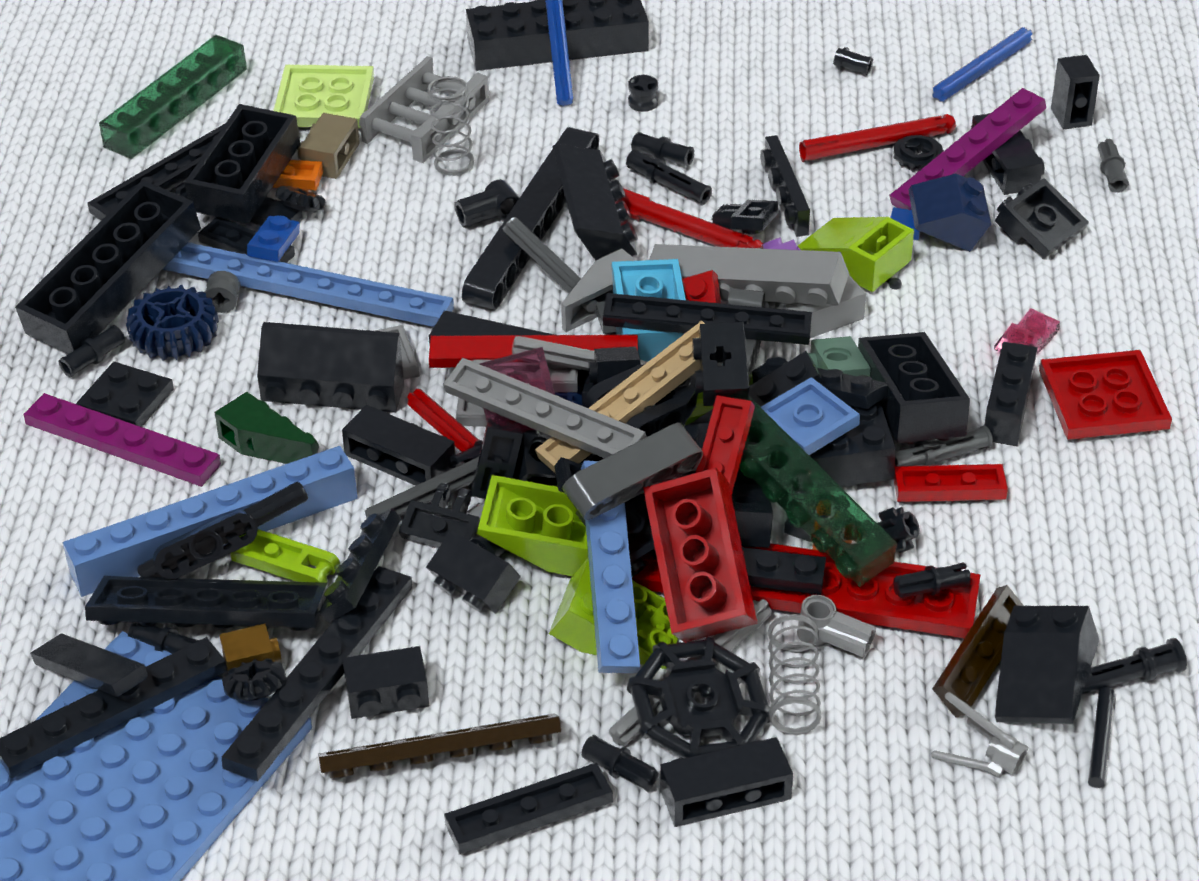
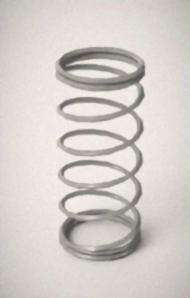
(450, 101)
(803, 646)

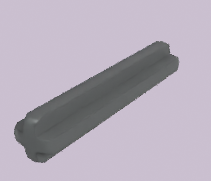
(541, 254)

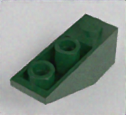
(261, 432)

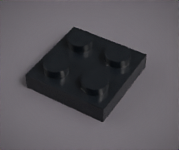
(127, 393)

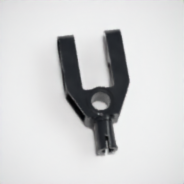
(671, 409)

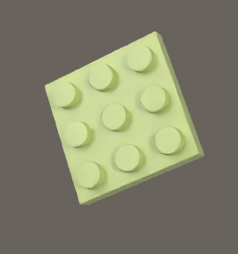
(324, 89)

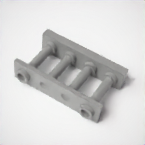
(411, 89)

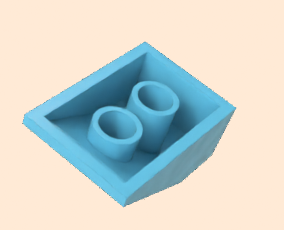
(649, 279)

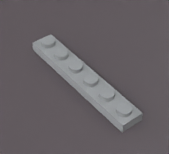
(540, 409)

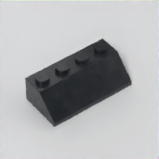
(595, 200)
(330, 366)

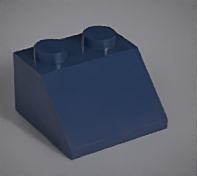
(951, 209)

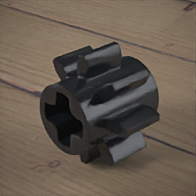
(900, 527)

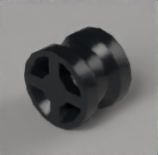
(643, 93)

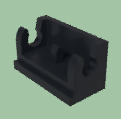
(497, 455)

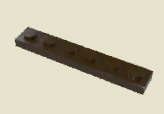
(456, 742)

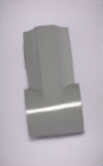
(835, 626)

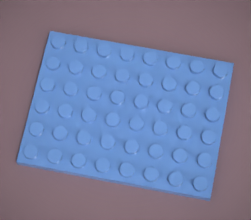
(135, 797)

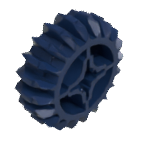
(172, 322)

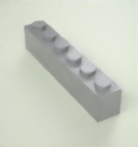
(780, 273)

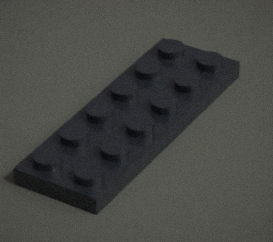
(206, 602)

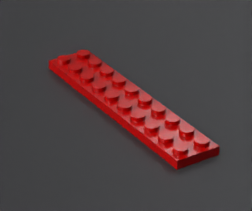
(873, 603)

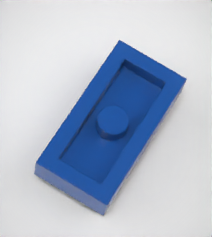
(273, 238)

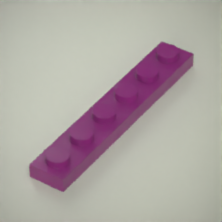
(976, 143)
(123, 439)

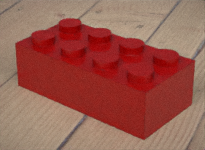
(700, 555)

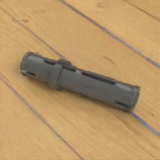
(927, 453)

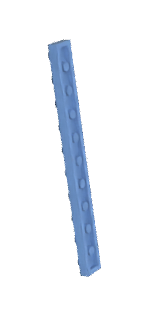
(313, 284)

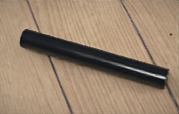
(1101, 737)

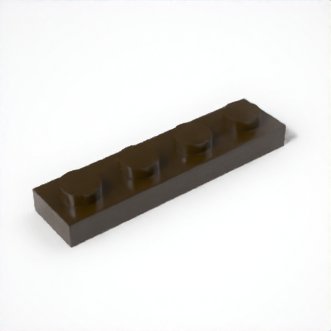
(978, 652)

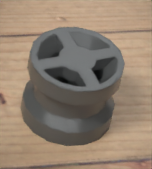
(223, 290)

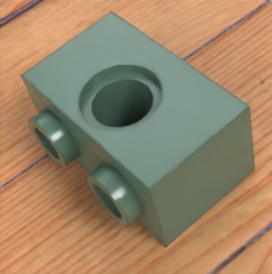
(839, 354)

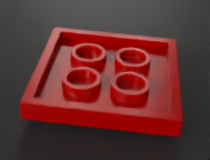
(1104, 394)

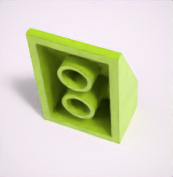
(534, 524)

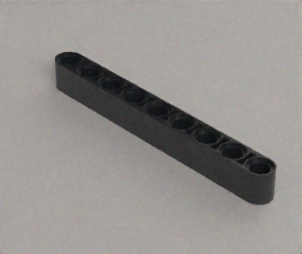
(536, 209)

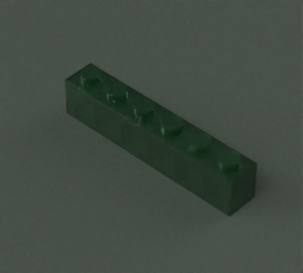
(172, 96)

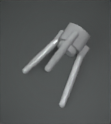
(1004, 750)

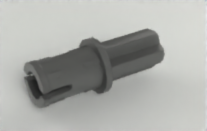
(1112, 166)

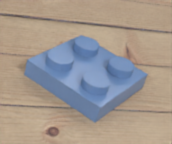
(812, 415)

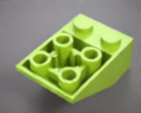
(869, 245)
(576, 620)

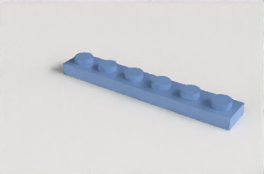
(612, 591)

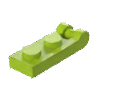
(287, 558)

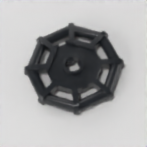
(678, 694)

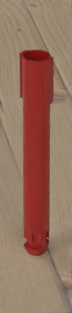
(874, 137)
(686, 224)

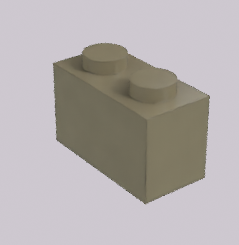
(330, 142)

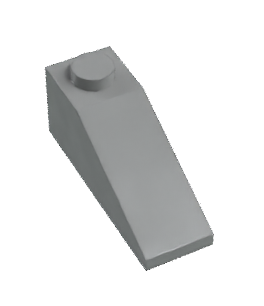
(580, 303)

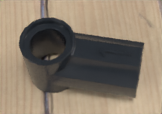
(495, 201)

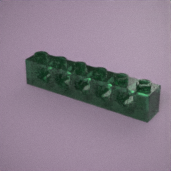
(823, 496)

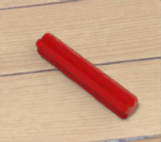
(441, 420)

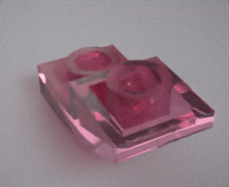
(1033, 330)

